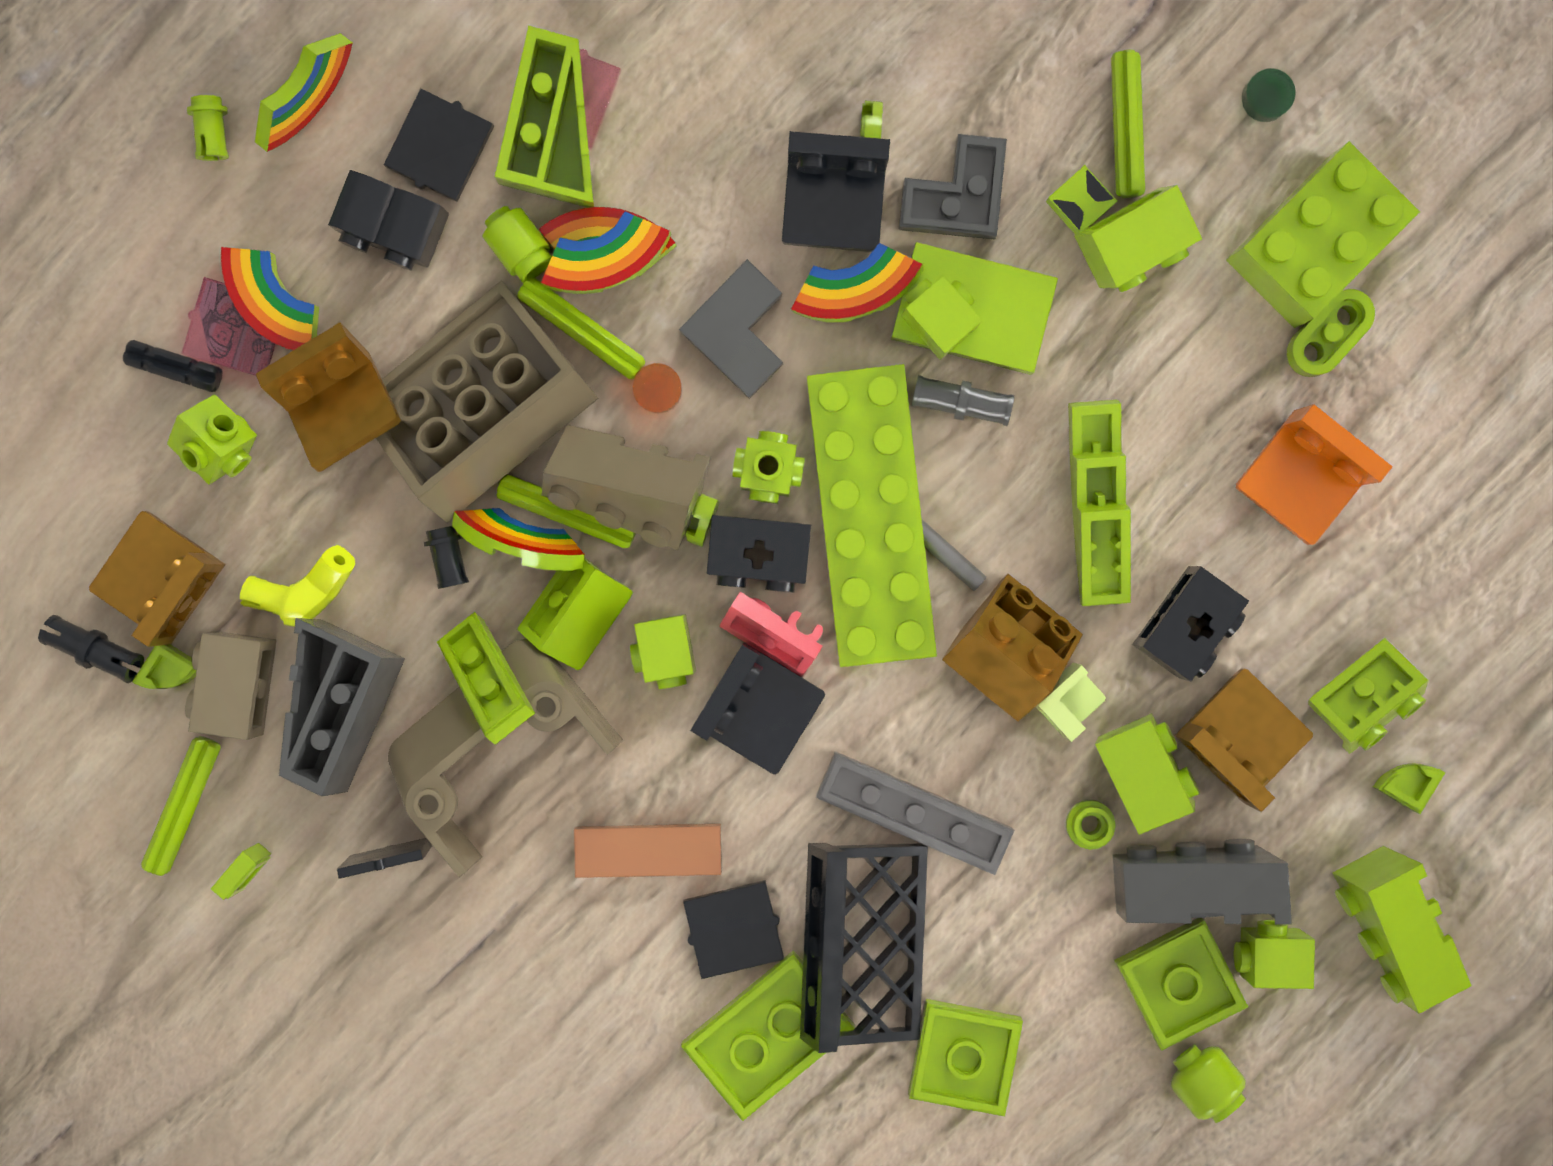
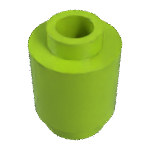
(517, 243)

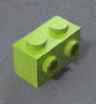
(1139, 238)
(1147, 773)

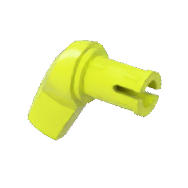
(305, 597)

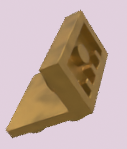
(331, 395)
(156, 579)
(1245, 737)

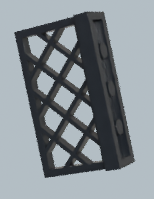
(825, 949)

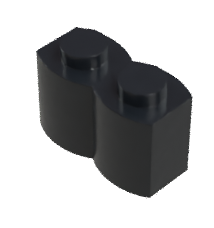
(388, 220)

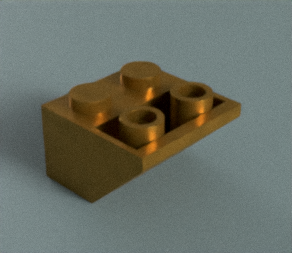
(1013, 648)

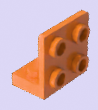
(1310, 473)

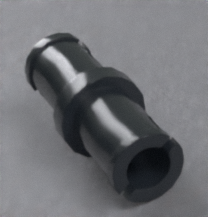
(91, 648)

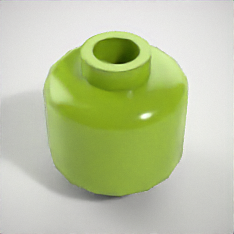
(1208, 1083)

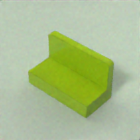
(574, 613)

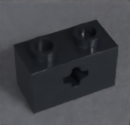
(733, 535)
(1167, 633)

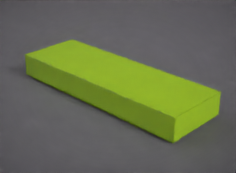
(485, 678)

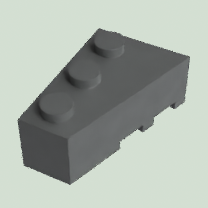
(334, 705)
(1201, 883)

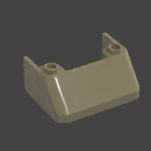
(452, 731)

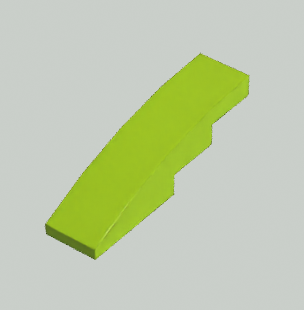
(1099, 503)

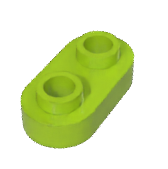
(1329, 335)

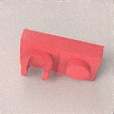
(766, 632)

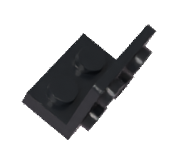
(834, 191)
(759, 709)

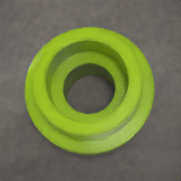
(1103, 832)

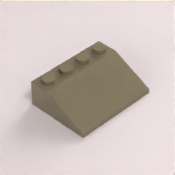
(478, 402)

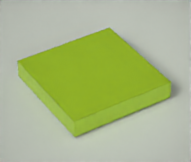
(1181, 983)
(965, 1057)

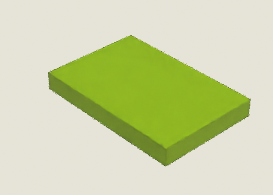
(1007, 298)
(755, 1039)

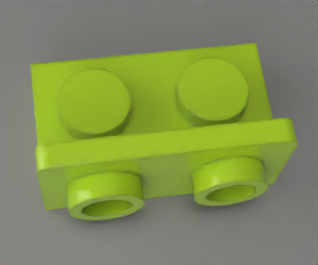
(1370, 696)

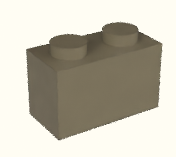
(230, 685)

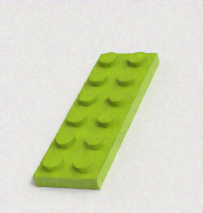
(871, 515)

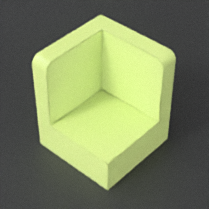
(1071, 701)

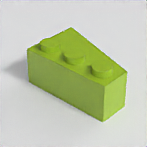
(546, 123)
(1401, 928)

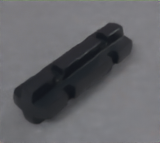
(172, 366)

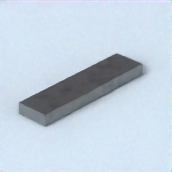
(915, 813)

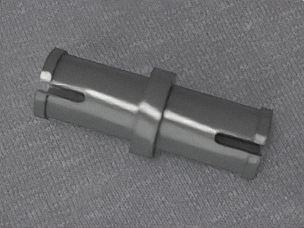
(963, 400)

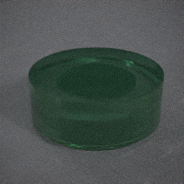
(1268, 95)

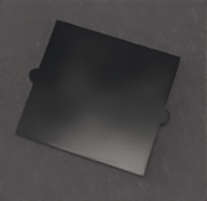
(439, 145)
(384, 858)
(733, 929)

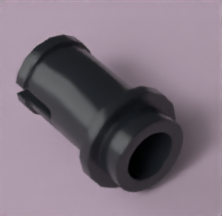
(446, 556)

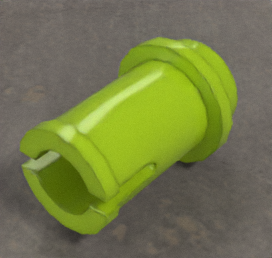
(208, 127)

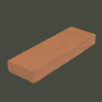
(647, 850)

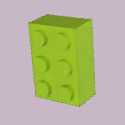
(1323, 235)

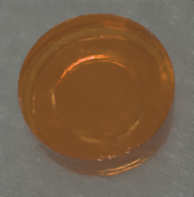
(657, 388)

